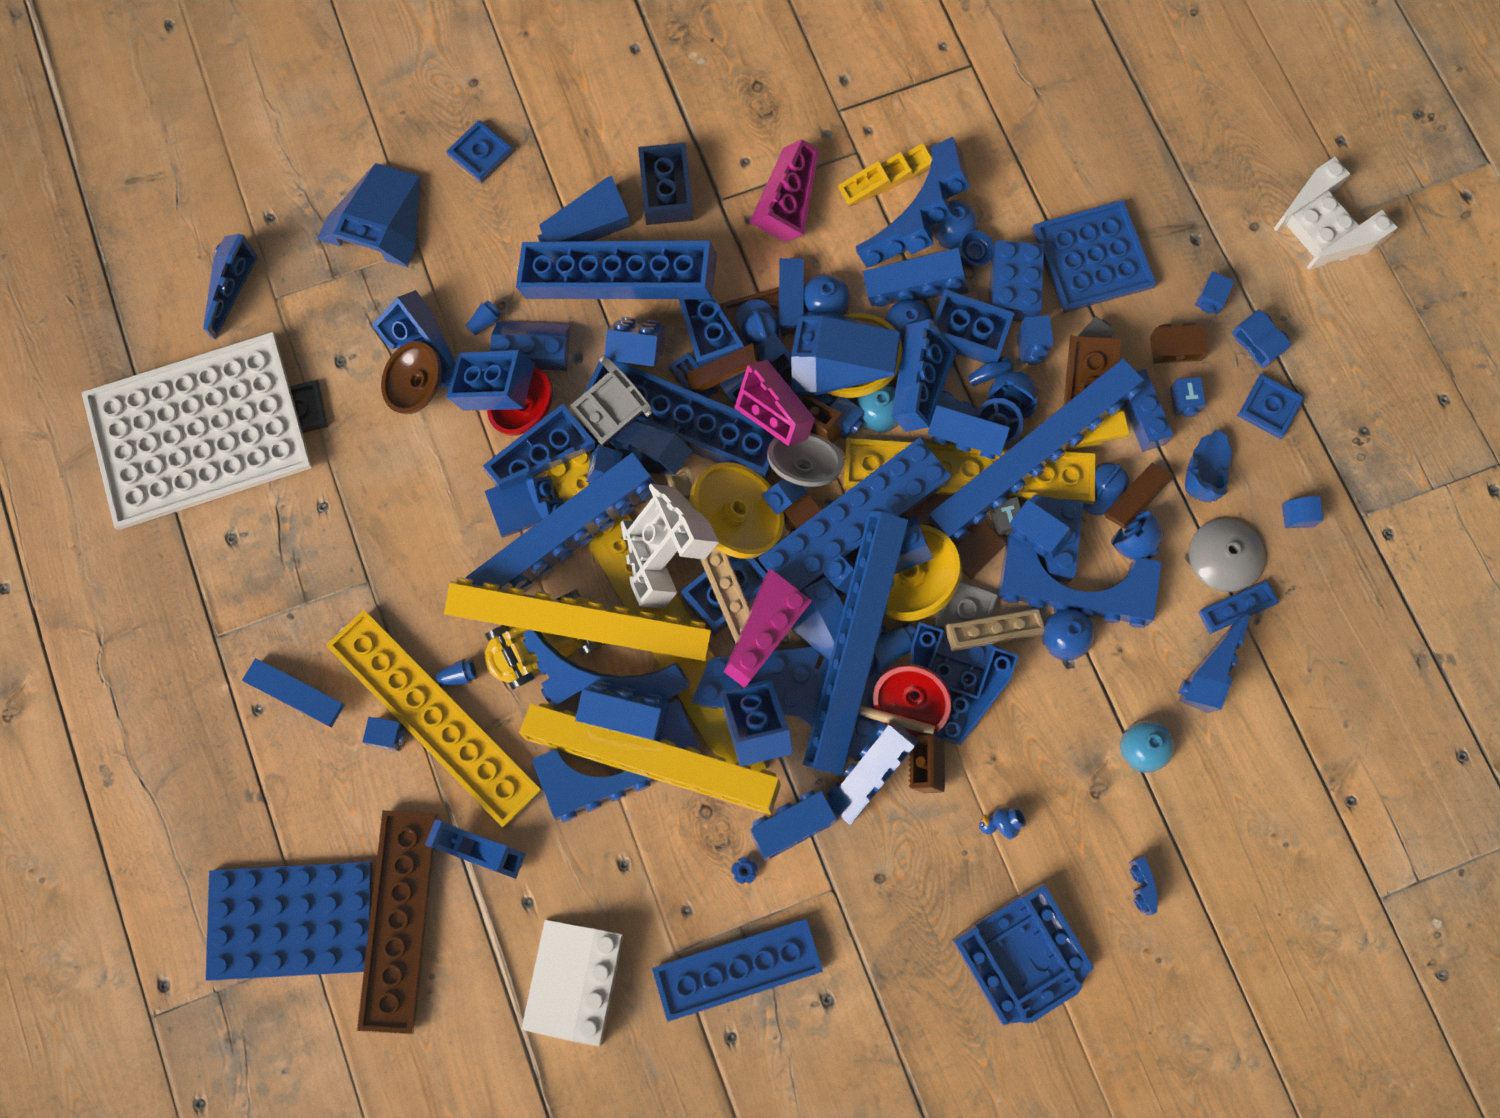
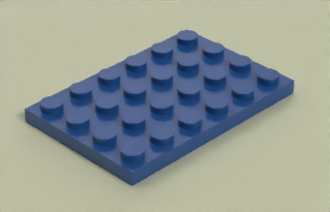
(288, 920)

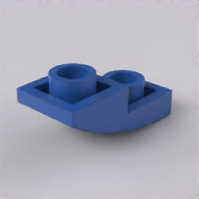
(543, 495)
(1145, 896)

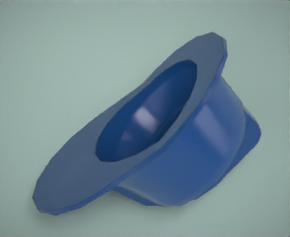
(756, 322)
(1110, 484)

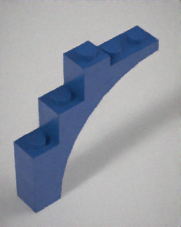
(931, 205)
(569, 678)

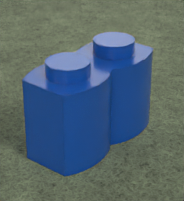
(1261, 338)

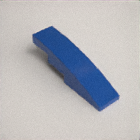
(293, 692)

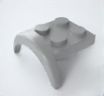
(610, 404)

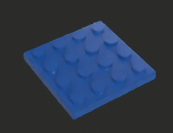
(1094, 256)

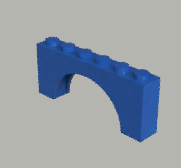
(1028, 582)
(573, 792)

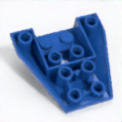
(378, 214)
(840, 353)
(971, 674)

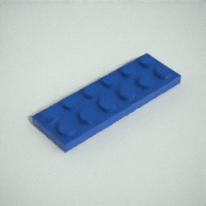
(737, 970)

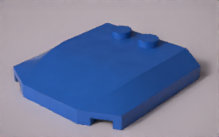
(1024, 957)

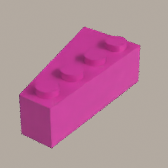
(788, 192)
(769, 620)

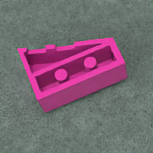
(773, 404)

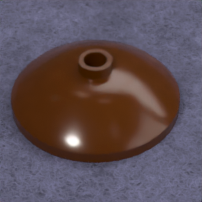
(411, 378)

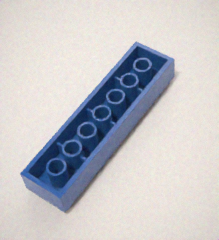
(617, 270)
(707, 425)
(568, 527)
(839, 528)

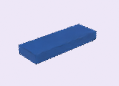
(790, 292)
(1246, 602)

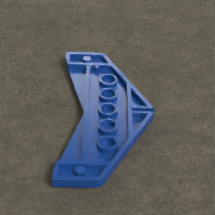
(796, 686)

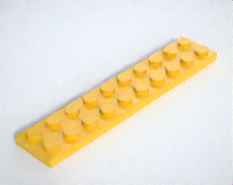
(1066, 479)
(434, 718)

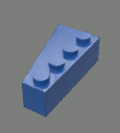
(542, 447)

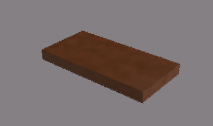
(975, 548)

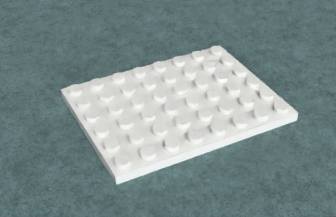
(195, 431)

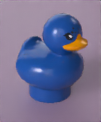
(1005, 820)

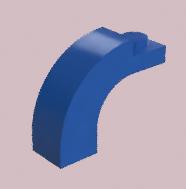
(475, 849)

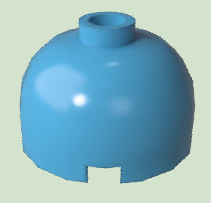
(878, 409)
(1147, 746)

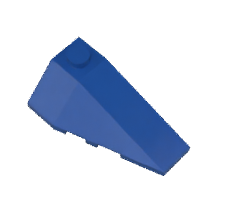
(913, 549)
(821, 618)
(1209, 682)

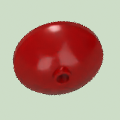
(537, 404)
(895, 695)

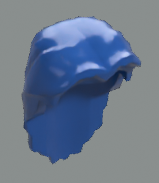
(1209, 468)

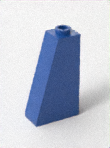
(588, 217)

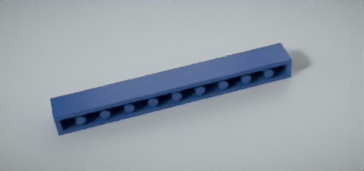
(1036, 450)
(855, 642)

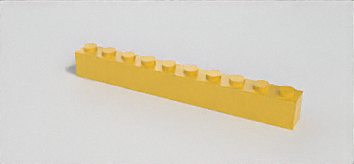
(577, 620)
(652, 758)

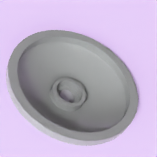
(807, 462)
(1216, 565)

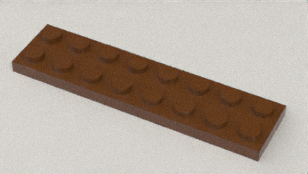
(397, 923)

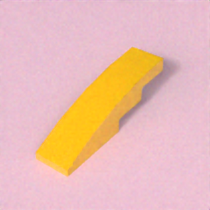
(885, 176)
(1112, 428)

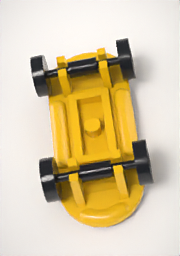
(513, 663)

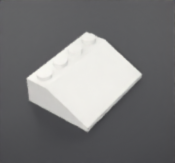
(572, 983)

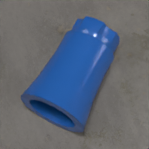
(893, 646)

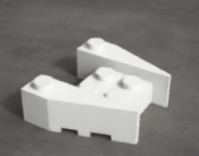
(1326, 226)
(656, 535)

